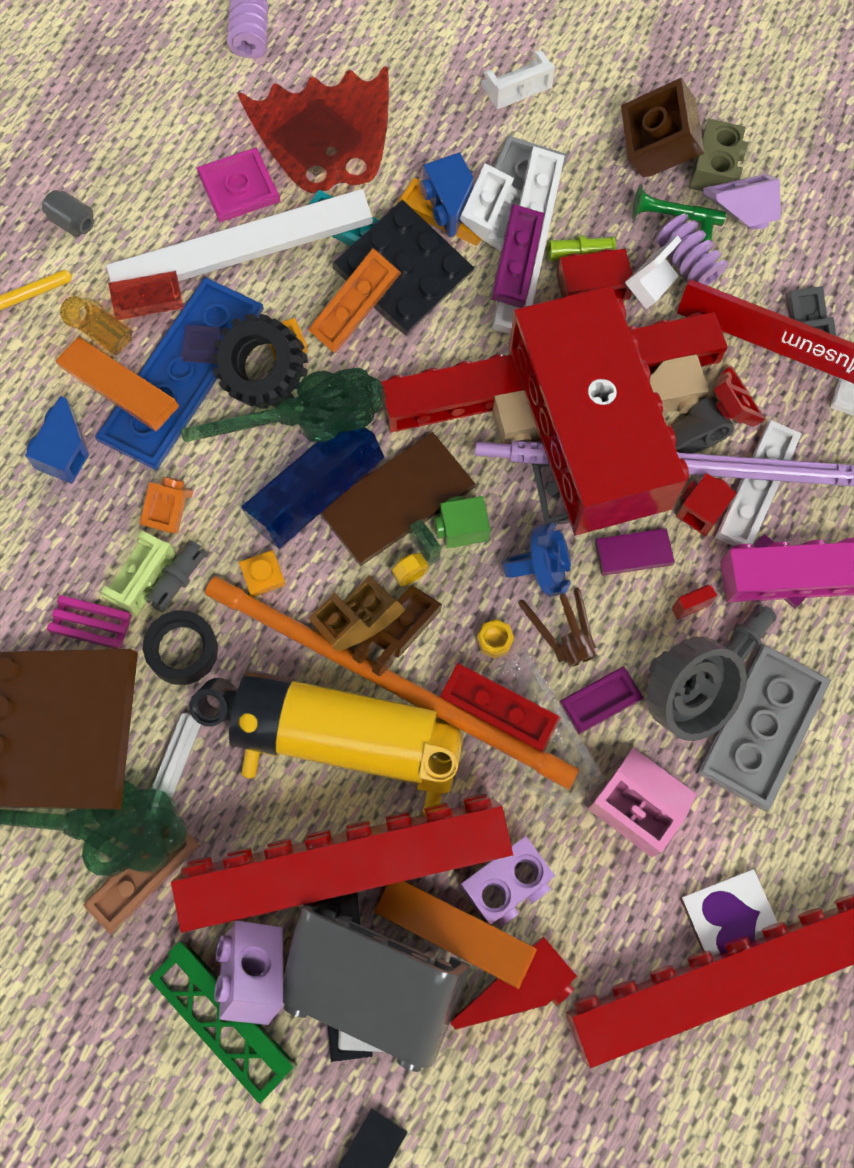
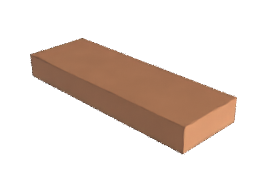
(129, 890)

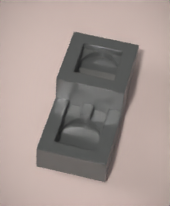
(810, 308)

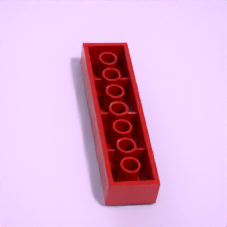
(340, 863)

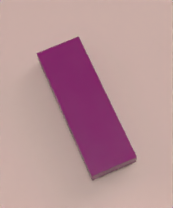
(517, 256)

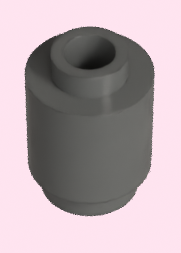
(68, 213)

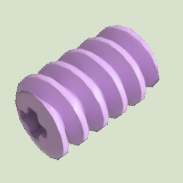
(247, 27)
(691, 254)

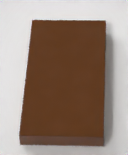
(395, 496)

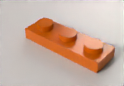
(354, 300)

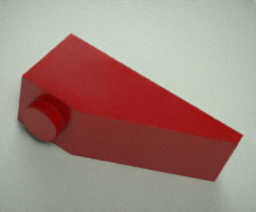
(544, 982)

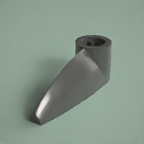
(702, 427)

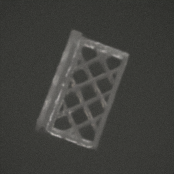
(564, 736)

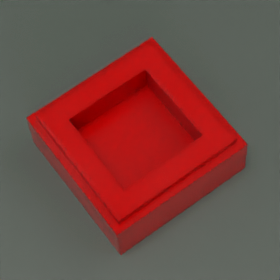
(694, 601)

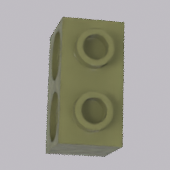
(723, 150)

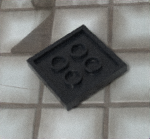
(426, 263)

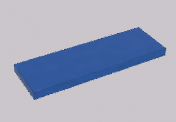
(184, 381)

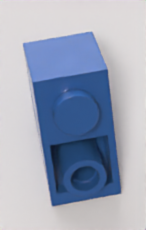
(448, 188)
(59, 444)

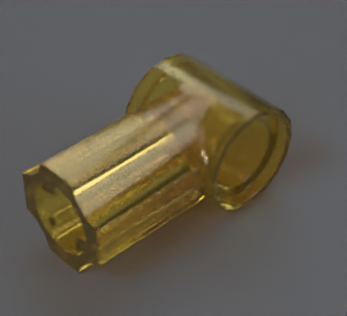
(97, 323)

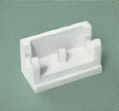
(519, 83)

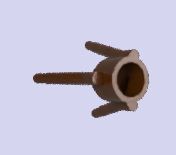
(576, 645)

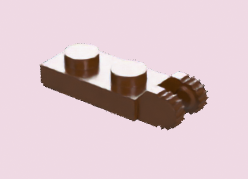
(402, 632)

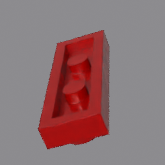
(500, 707)

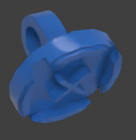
(547, 560)

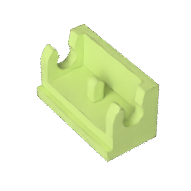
(139, 573)

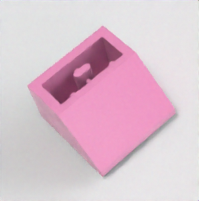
(643, 803)

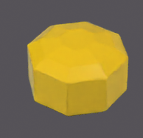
(410, 569)
(495, 638)

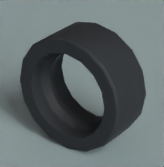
(172, 621)

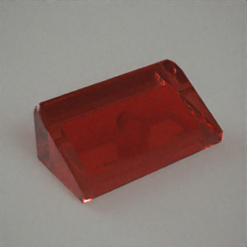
(146, 295)

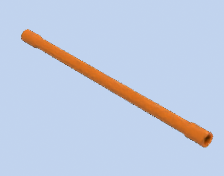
(544, 763)

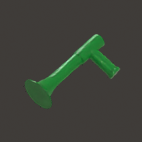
(707, 216)

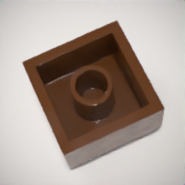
(662, 128)

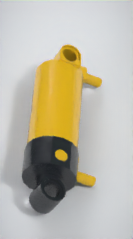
(333, 729)

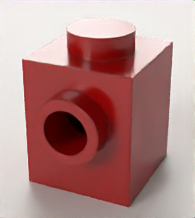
(705, 503)

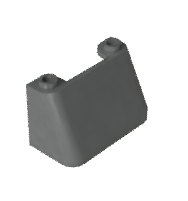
(371, 985)

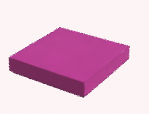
(238, 184)

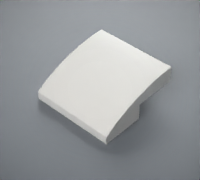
(490, 205)

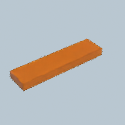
(117, 384)
(456, 932)

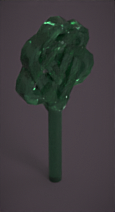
(323, 408)
(151, 841)

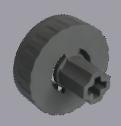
(680, 677)

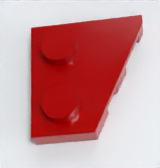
(736, 400)

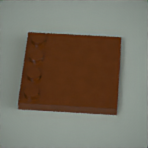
(65, 727)

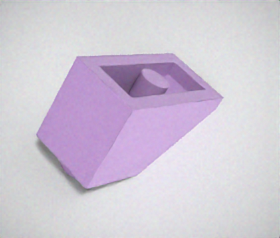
(749, 200)

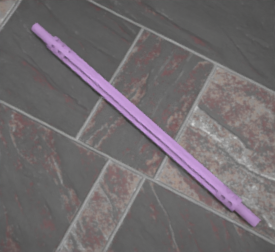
(703, 463)

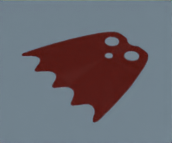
(306, 123)

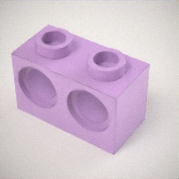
(502, 875)

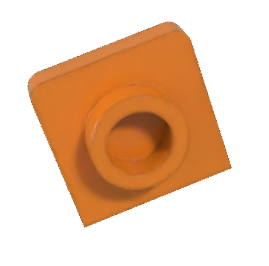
(165, 504)

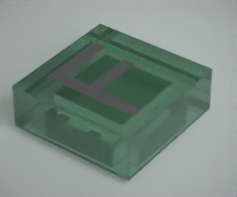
(425, 542)

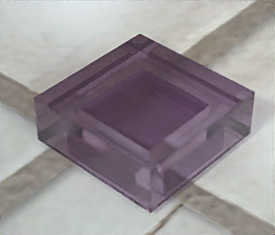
(199, 343)

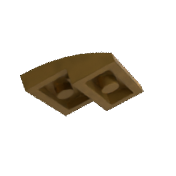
(358, 616)

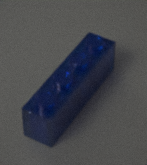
(311, 484)

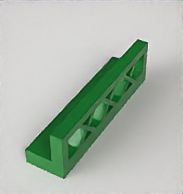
(254, 1034)

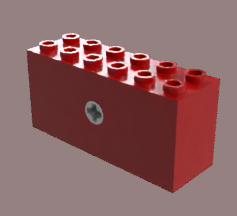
(596, 410)

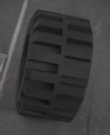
(235, 349)

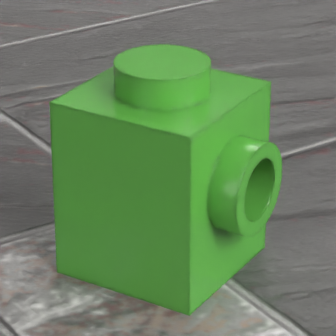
(462, 521)

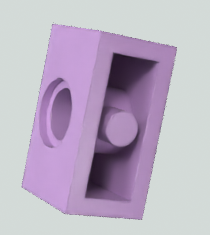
(261, 952)

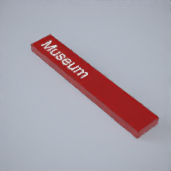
(771, 330)

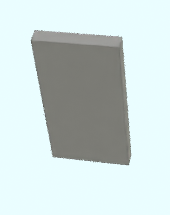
(767, 729)

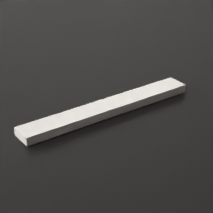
(250, 239)

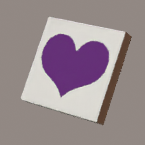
(728, 911)

